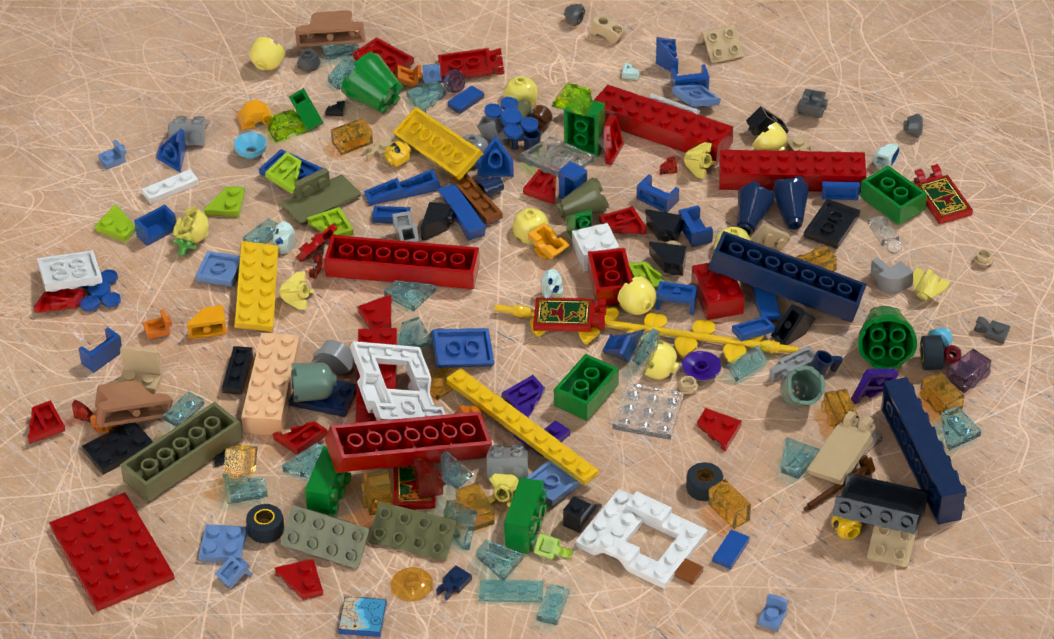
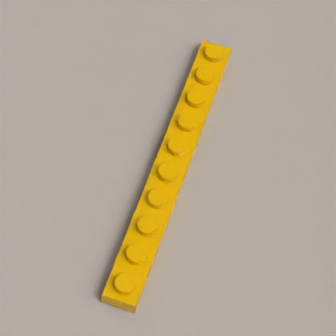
(523, 427)

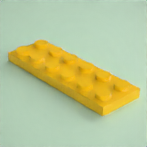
(438, 143)
(256, 286)

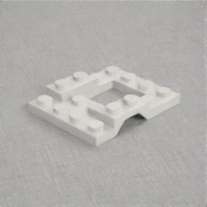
(394, 403)
(621, 520)

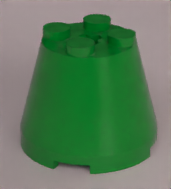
(372, 83)
(886, 338)

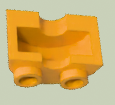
(252, 113)
(546, 242)

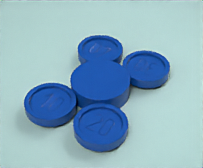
(511, 117)
(102, 292)

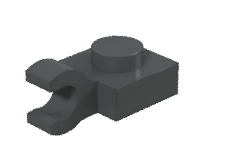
(995, 331)

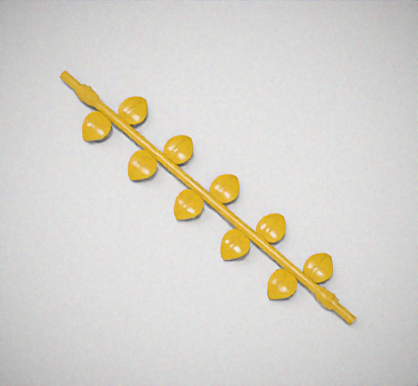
(685, 341)

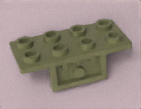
(319, 194)
(412, 531)
(325, 536)

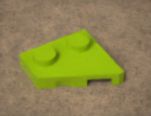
(285, 172)
(227, 202)
(325, 219)
(116, 225)
(645, 270)

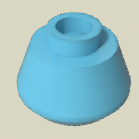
(945, 334)

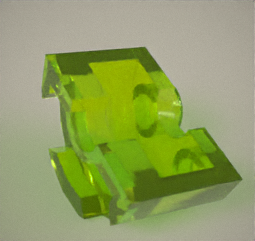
(574, 97)
(284, 124)

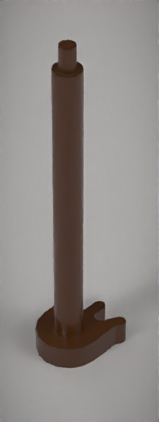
(866, 466)

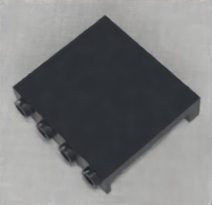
(881, 503)

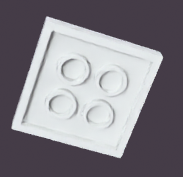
(69, 271)

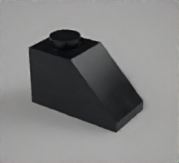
(762, 119)
(436, 219)
(664, 225)
(669, 257)
(793, 325)
(579, 513)

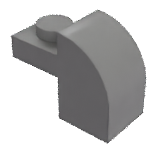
(490, 127)
(404, 227)
(893, 278)
(335, 355)

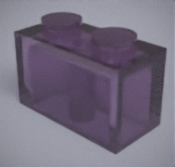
(969, 370)

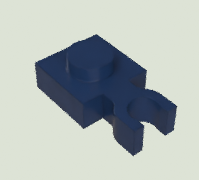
(455, 580)

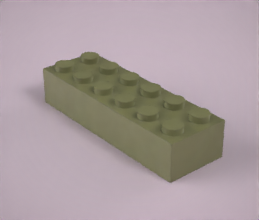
(181, 451)

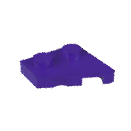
(873, 383)
(524, 395)

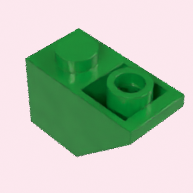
(306, 109)
(579, 221)

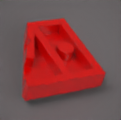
(612, 139)
(624, 221)
(44, 422)
(301, 437)
(301, 578)

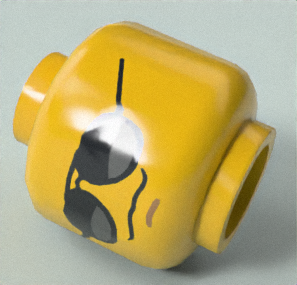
(397, 153)
(846, 528)

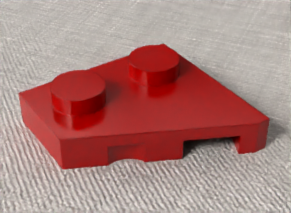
(542, 187)
(317, 240)
(59, 300)
(377, 312)
(719, 427)

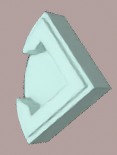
(630, 72)

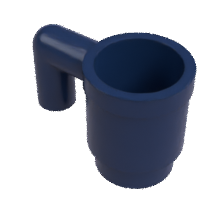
(530, 139)
(490, 185)
(823, 360)

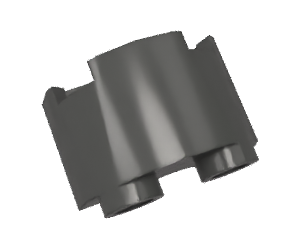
(812, 103)

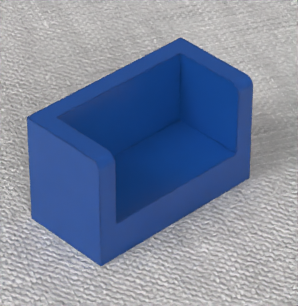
(691, 79)
(570, 178)
(655, 196)
(155, 225)
(694, 228)
(676, 293)
(102, 353)

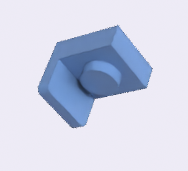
(431, 73)
(114, 156)
(233, 570)
(773, 612)

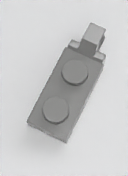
(790, 362)

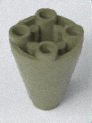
(584, 198)

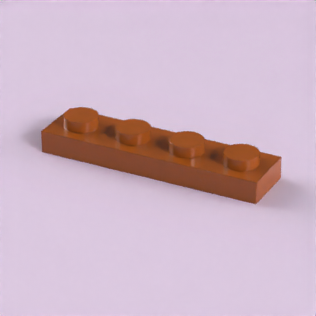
(477, 199)

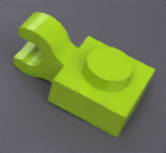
(549, 546)

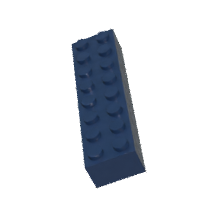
(787, 276)
(923, 450)

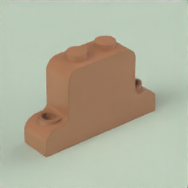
(330, 29)
(128, 403)

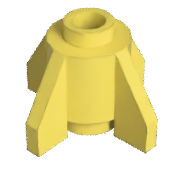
(698, 160)
(928, 285)
(295, 291)
(504, 487)

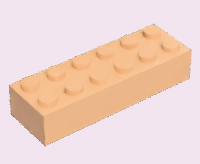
(270, 384)

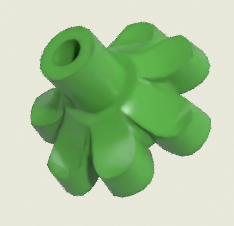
(184, 246)

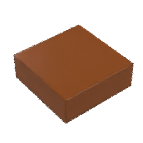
(689, 571)

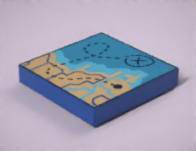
(362, 616)

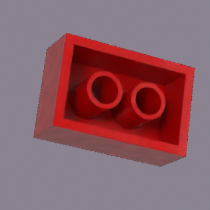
(608, 273)
(717, 293)

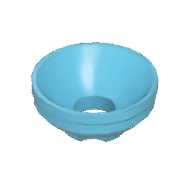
(250, 141)

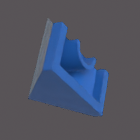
(666, 53)
(173, 150)
(495, 161)
(623, 345)

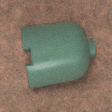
(312, 381)
(807, 383)

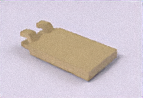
(843, 449)

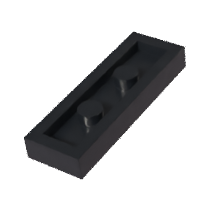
(237, 370)

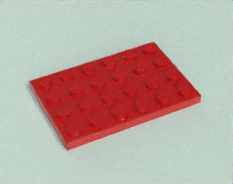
(111, 551)

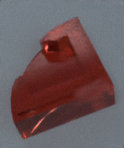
(669, 166)
(317, 266)
(81, 411)

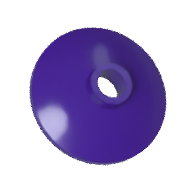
(701, 365)

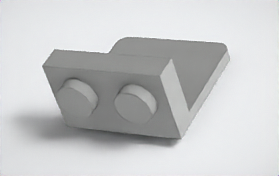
(193, 129)
(507, 460)

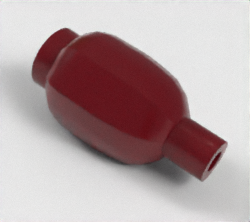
(955, 352)

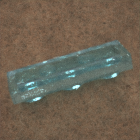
(511, 591)

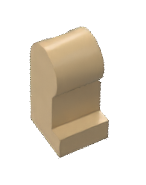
(607, 28)

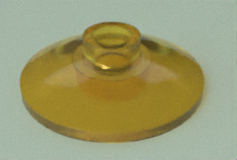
(411, 584)

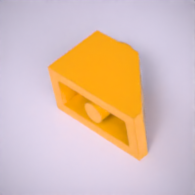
(207, 323)

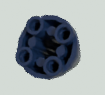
(791, 200)
(753, 205)

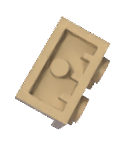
(722, 44)
(771, 237)
(141, 366)
(891, 546)

